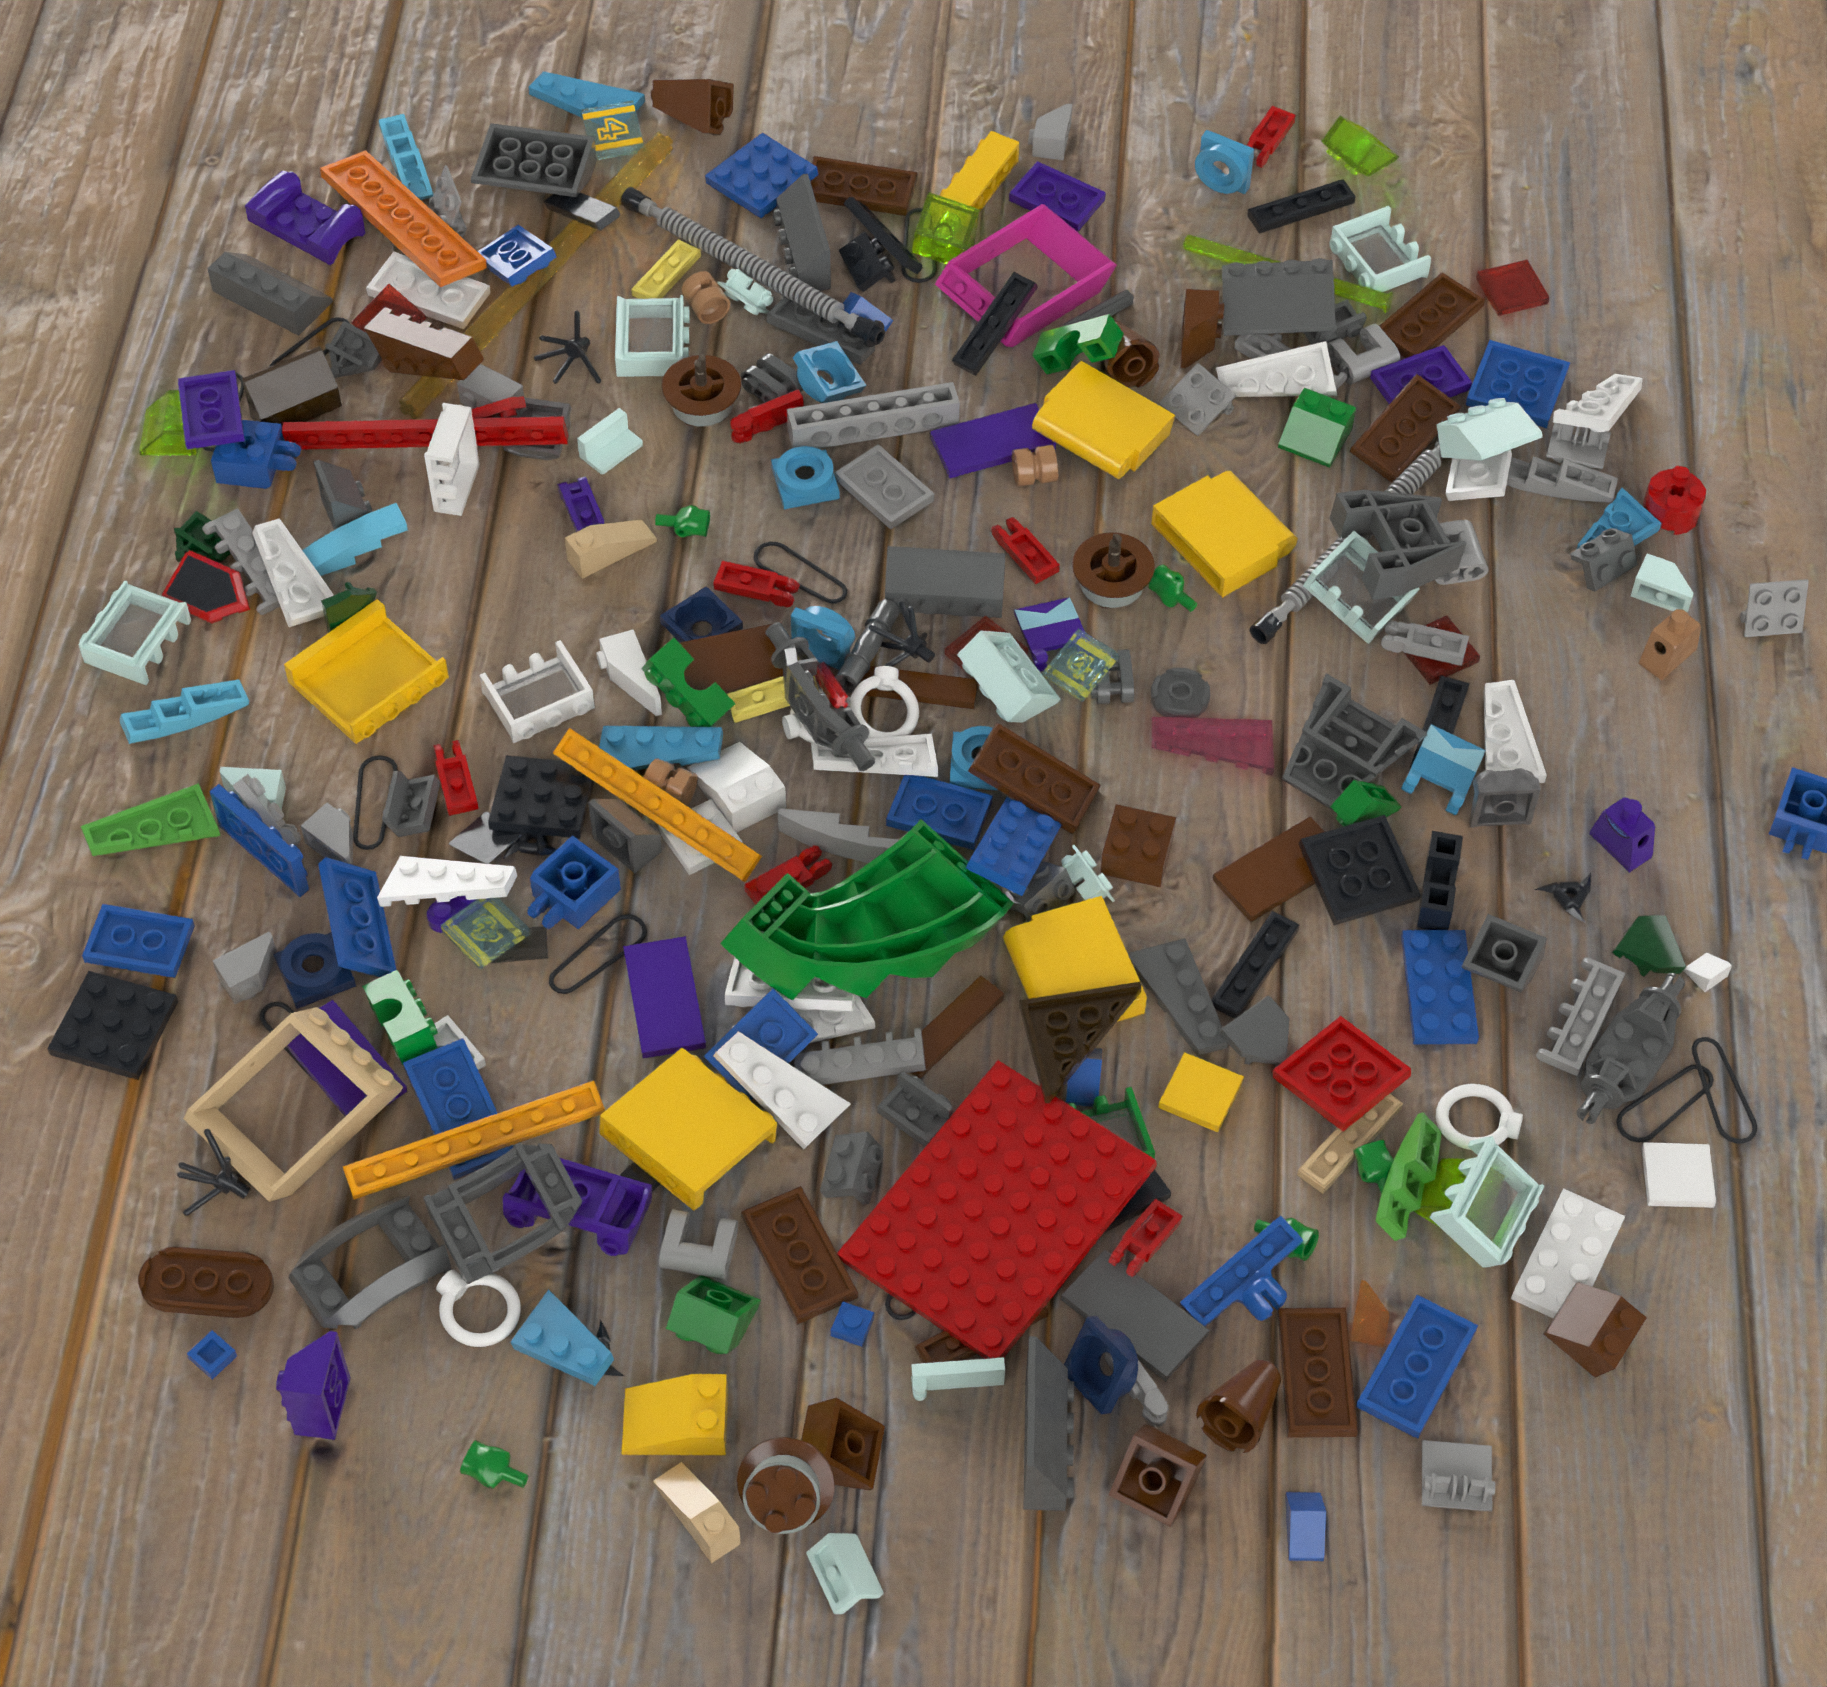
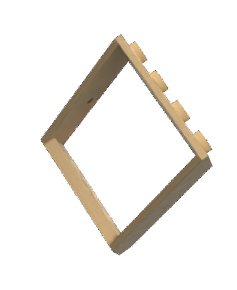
(343, 1053)

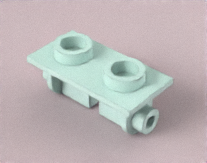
(737, 289)
(1081, 867)

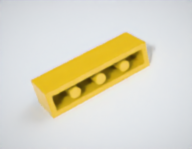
(983, 171)

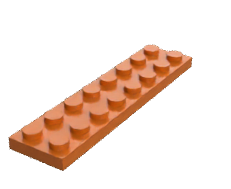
(403, 218)

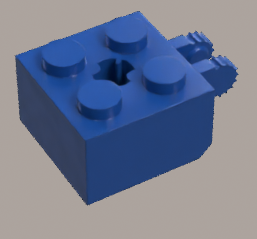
(255, 459)
(1802, 813)
(572, 884)

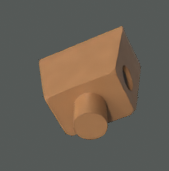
(1679, 637)

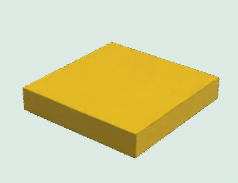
(1201, 1092)

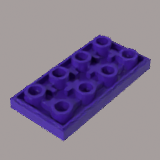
(987, 440)
(664, 997)
(328, 1077)

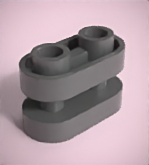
(770, 378)
(1125, 682)

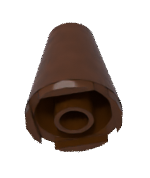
(1134, 361)
(1240, 1407)

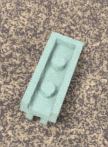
(956, 1375)

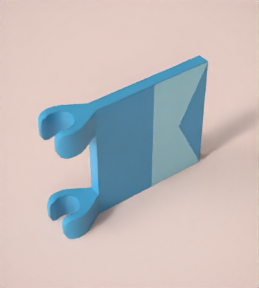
(1447, 763)

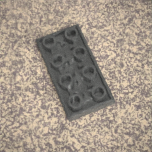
(1153, 1323)

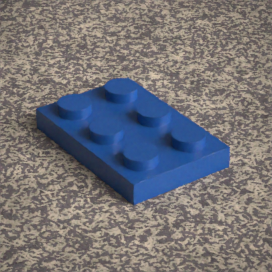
(517, 255)
(948, 809)
(138, 940)
(771, 1025)

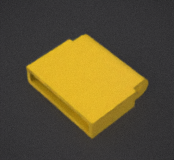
(1102, 420)
(1223, 531)
(1072, 952)

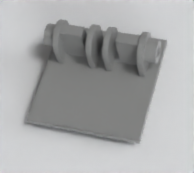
(447, 202)
(1198, 399)
(1578, 449)
(1775, 608)
(1457, 1475)

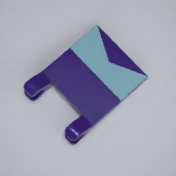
(1047, 627)

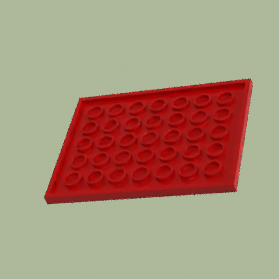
(996, 1212)

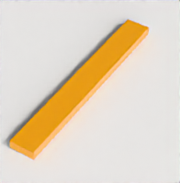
(657, 805)
(473, 1140)

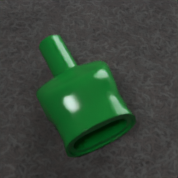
(687, 522)
(1170, 587)
(1374, 1162)
(1309, 1235)
(490, 1466)

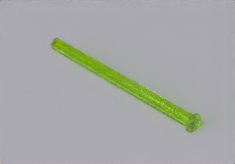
(1341, 288)

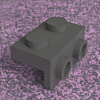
(1347, 324)
(1606, 557)
(410, 804)
(1046, 891)
(915, 1108)
(852, 1167)

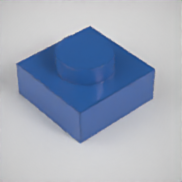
(852, 1324)
(212, 1354)

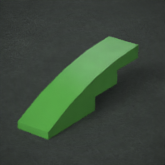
(1409, 1172)

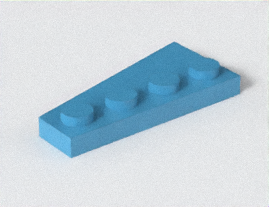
(578, 94)
(642, 744)

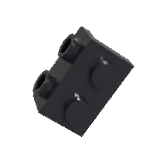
(866, 261)

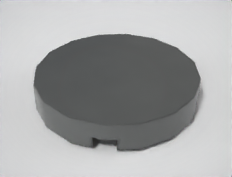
(1180, 693)

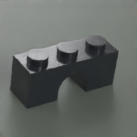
(1439, 881)

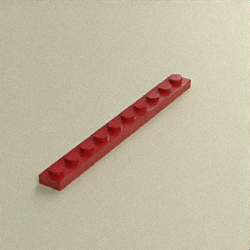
(419, 433)

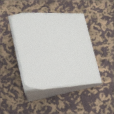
(1708, 971)

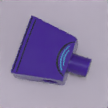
(1625, 833)

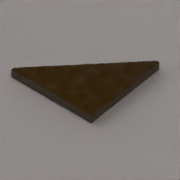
(1069, 1027)

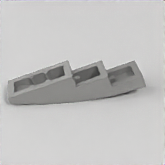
(1562, 481)
(831, 836)

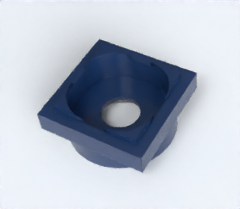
(700, 607)
(311, 987)
(1085, 1367)

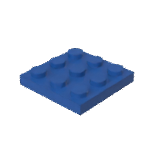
(759, 174)
(1520, 378)

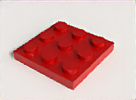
(1341, 1073)

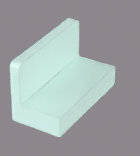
(608, 442)
(843, 1571)

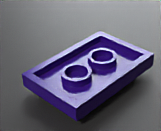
(1061, 193)
(1434, 366)
(211, 409)

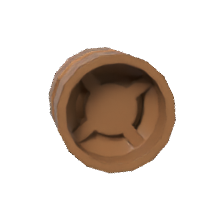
(705, 297)
(1035, 465)
(677, 783)

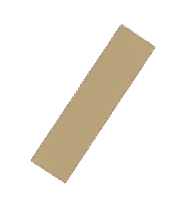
(1337, 1150)

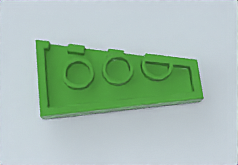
(159, 822)

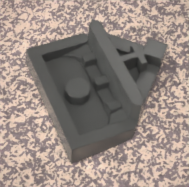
(352, 352)
(1259, 1033)

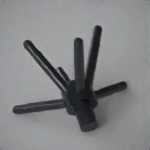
(573, 348)
(912, 645)
(224, 1181)

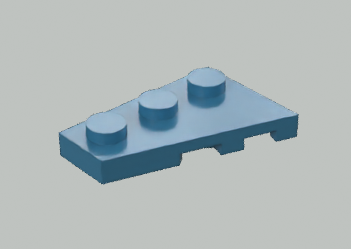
(1627, 516)
(562, 1341)

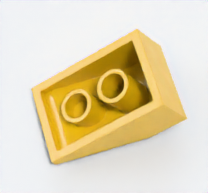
(677, 1416)

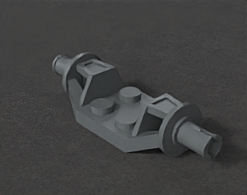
(814, 707)
(1631, 1049)

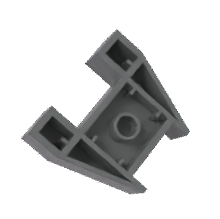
(1406, 532)

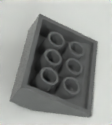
(535, 160)
(1278, 297)
(1047, 1430)

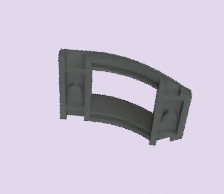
(459, 1229)
(408, 1235)

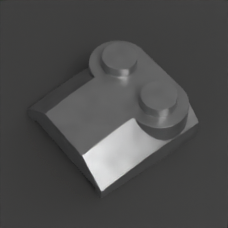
(541, 408)
(1504, 798)

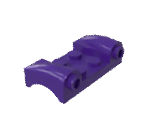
(303, 220)
(609, 1206)

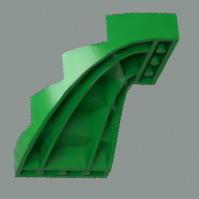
(888, 918)

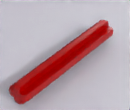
(831, 686)

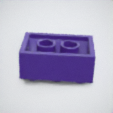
(315, 1387)

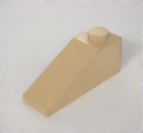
(606, 544)
(699, 1511)

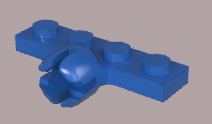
(1246, 1277)

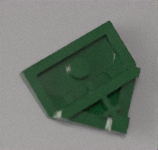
(192, 537)
(346, 604)
(1651, 946)

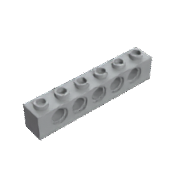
(873, 416)

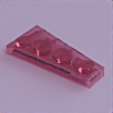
(1230, 740)

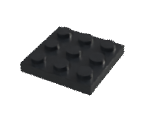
(540, 798)
(1359, 870)
(113, 1025)

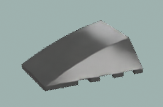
(1344, 744)

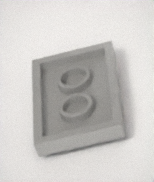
(884, 486)

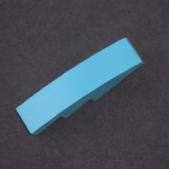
(405, 155)
(355, 538)
(193, 708)

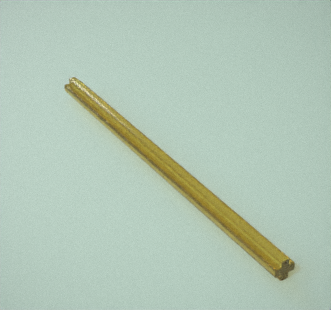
(565, 244)

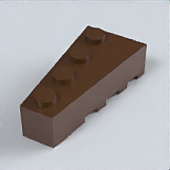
(422, 348)

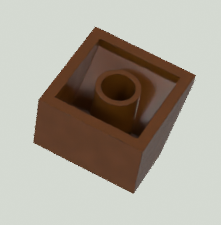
(1200, 324)
(1595, 1328)
(846, 1440)
(1157, 1474)

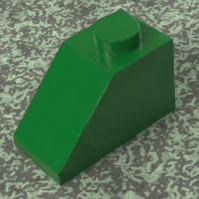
(1363, 802)

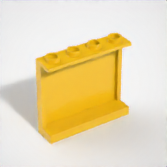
(364, 672)
(686, 1126)

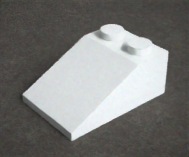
(741, 786)

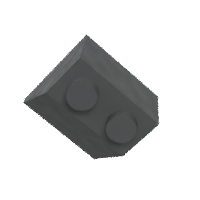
(340, 494)
(624, 833)
(1505, 953)

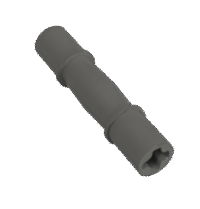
(867, 645)

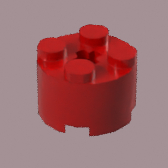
(1675, 499)

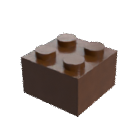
(1138, 845)

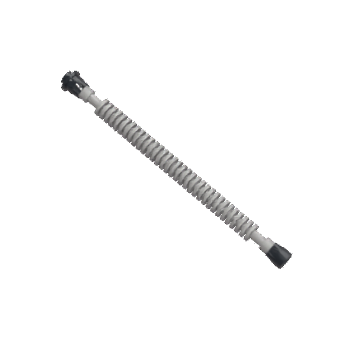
(760, 270)
(1297, 596)

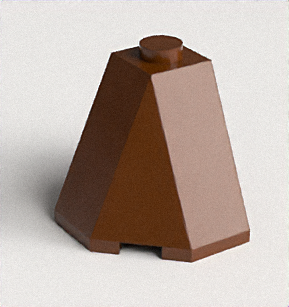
(695, 102)

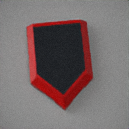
(207, 588)

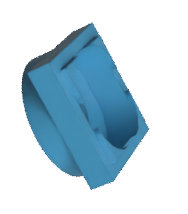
(1232, 153)
(835, 362)
(802, 492)
(840, 633)
(961, 758)

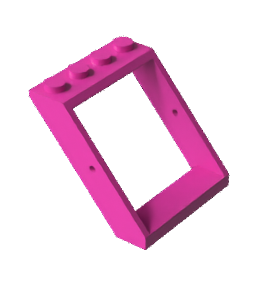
(1055, 240)

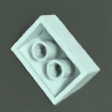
(1486, 431)
(1007, 676)

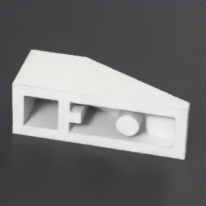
(623, 662)

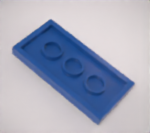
(260, 840)
(1014, 846)
(356, 918)
(1439, 987)
(452, 1095)
(1417, 1366)

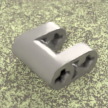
(1379, 353)
(1473, 563)
(693, 1257)

